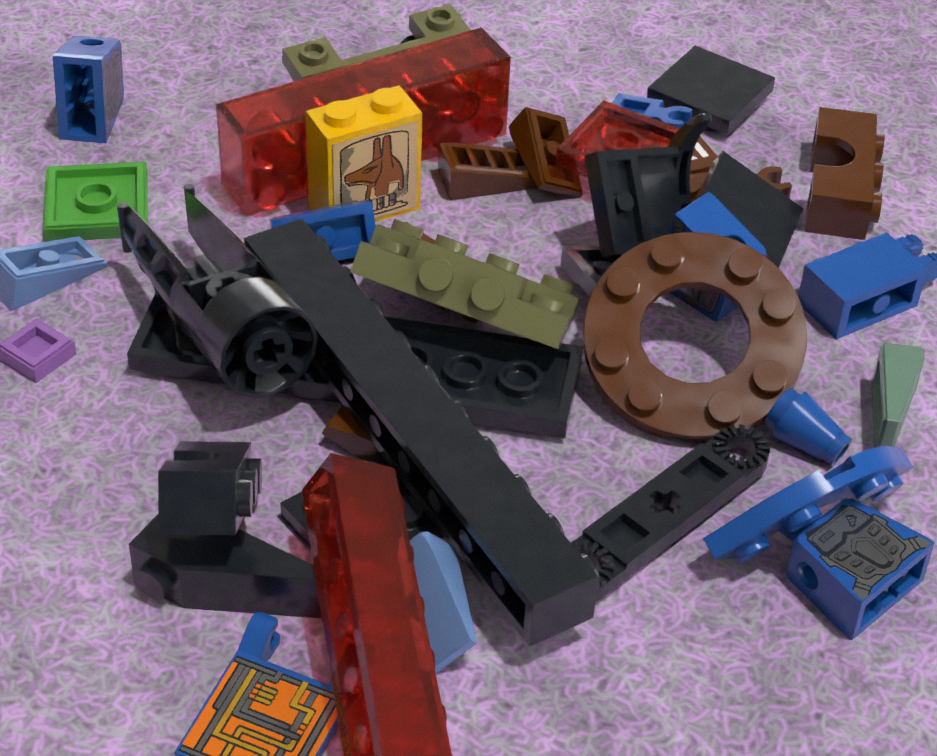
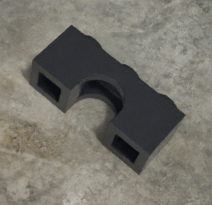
(208, 488)

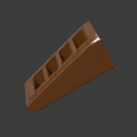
(481, 170)

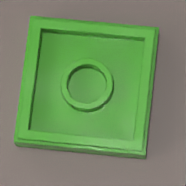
(85, 199)

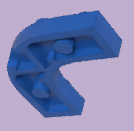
(861, 476)

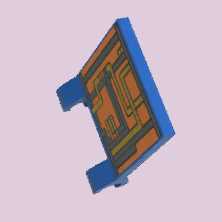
(262, 705)

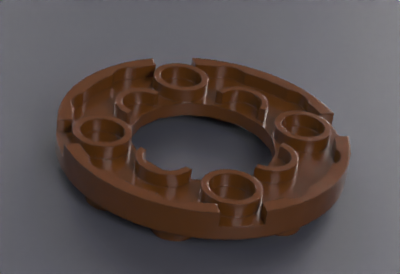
(678, 408)

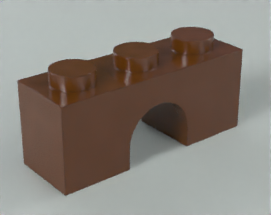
(845, 174)

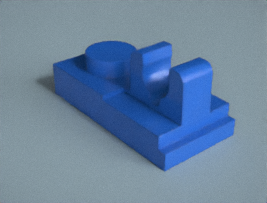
(339, 225)

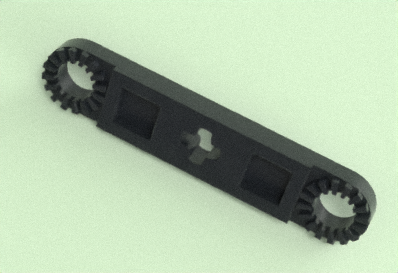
(692, 486)

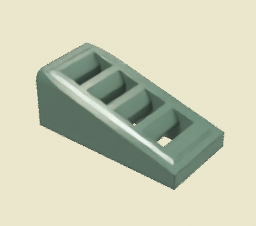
(893, 389)

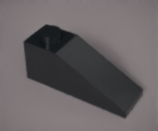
(223, 573)

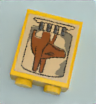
(366, 153)

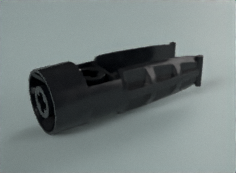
(225, 302)

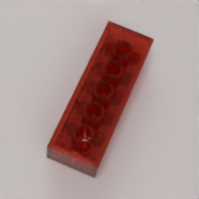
(453, 82)

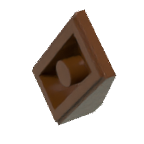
(537, 140)

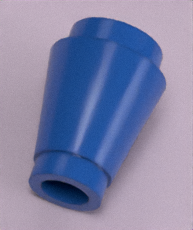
(806, 426)

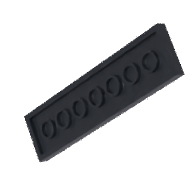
(493, 375)

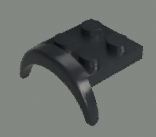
(641, 189)

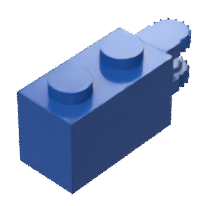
(866, 283)

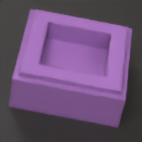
(36, 350)

